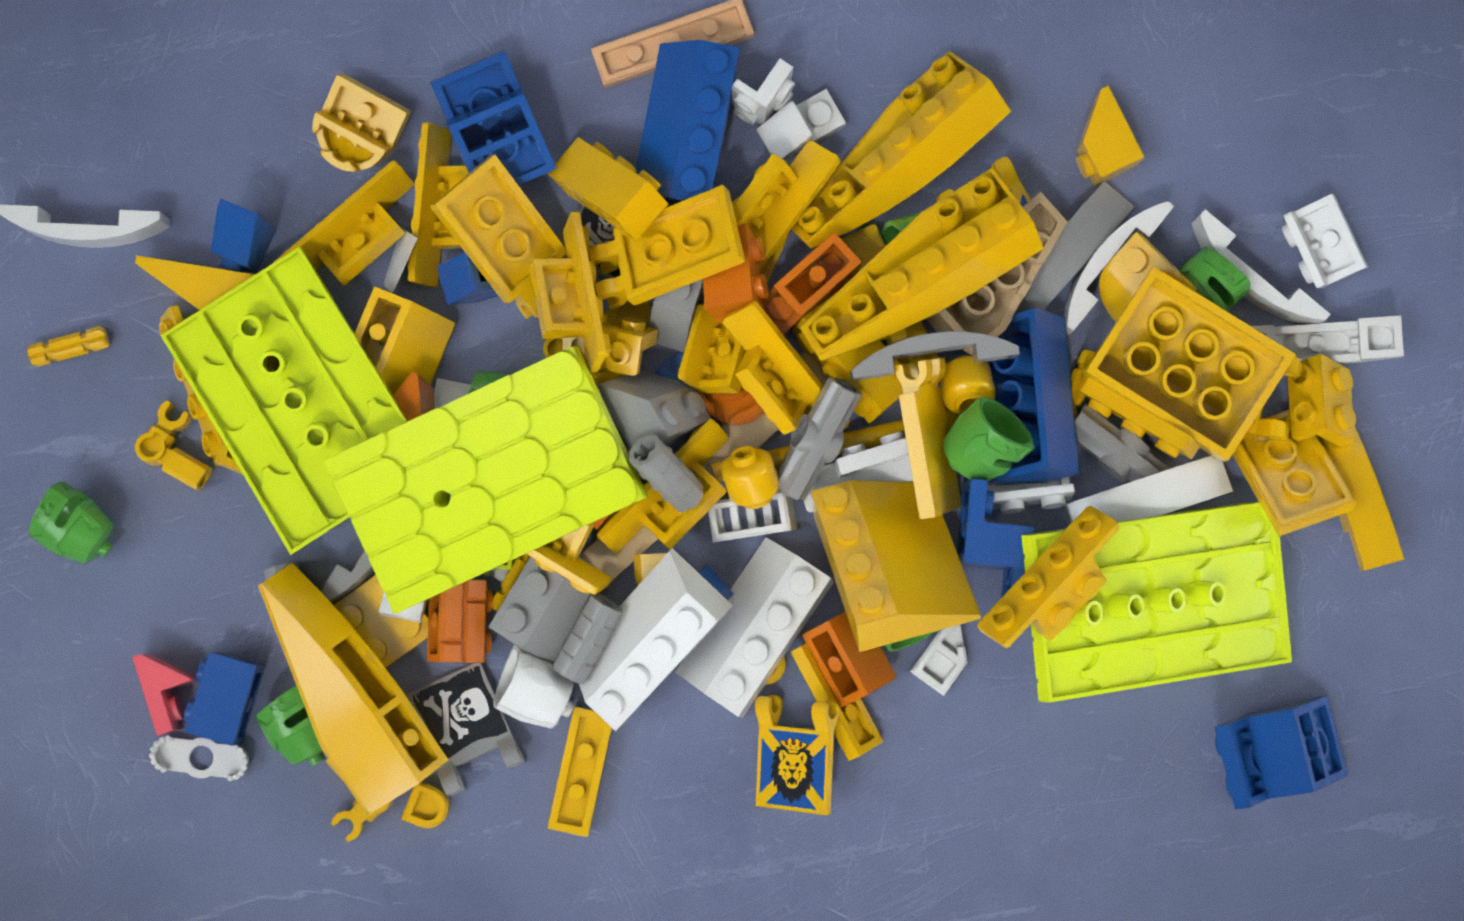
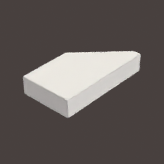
(942, 660)

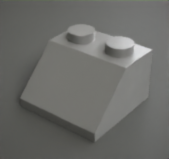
(653, 406)
(539, 611)

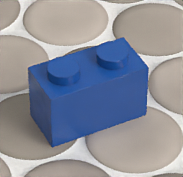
(223, 698)

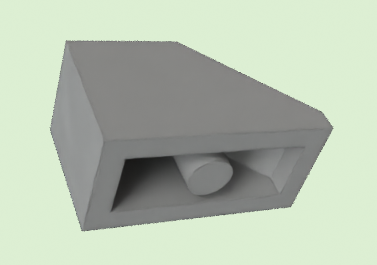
(674, 315)

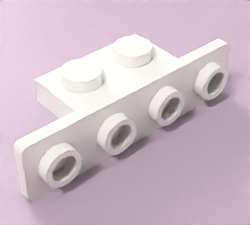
(879, 463)

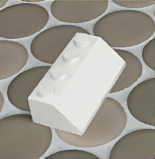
(652, 637)
(747, 644)

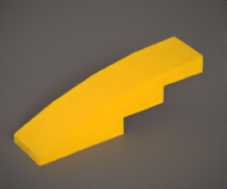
(1370, 522)

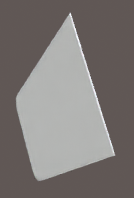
(399, 259)

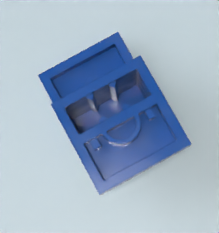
(493, 117)
(987, 543)
(1280, 752)

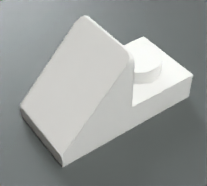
(797, 124)

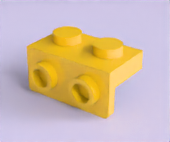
(627, 342)
(711, 356)
(1322, 402)

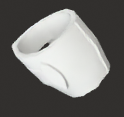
(533, 690)

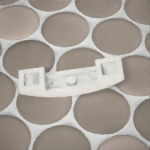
(131, 228)
(1082, 301)
(1295, 307)
(1342, 341)
(1160, 492)

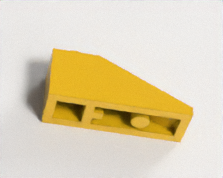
(193, 282)

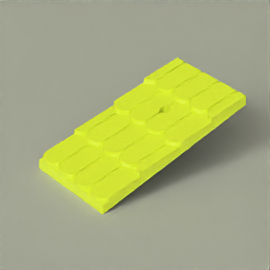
(291, 416)
(520, 469)
(1178, 604)

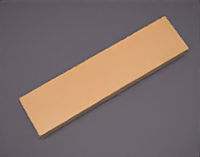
(638, 52)

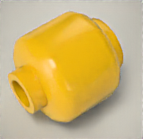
(966, 383)
(750, 477)

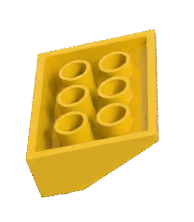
(1189, 363)
(890, 565)

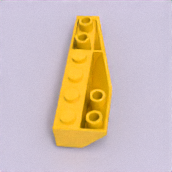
(906, 148)
(928, 266)
(402, 338)
(349, 695)

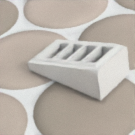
(717, 523)

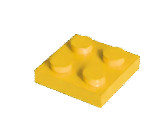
(385, 635)

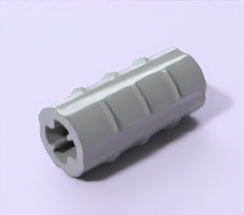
(666, 473)
(587, 638)

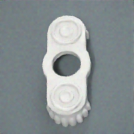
(175, 755)

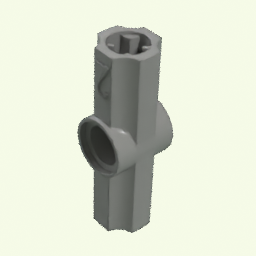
(817, 438)
(1116, 450)

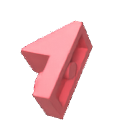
(157, 681)

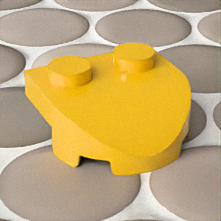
(358, 125)
(1128, 270)

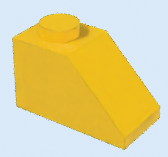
(1107, 141)

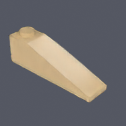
(993, 306)

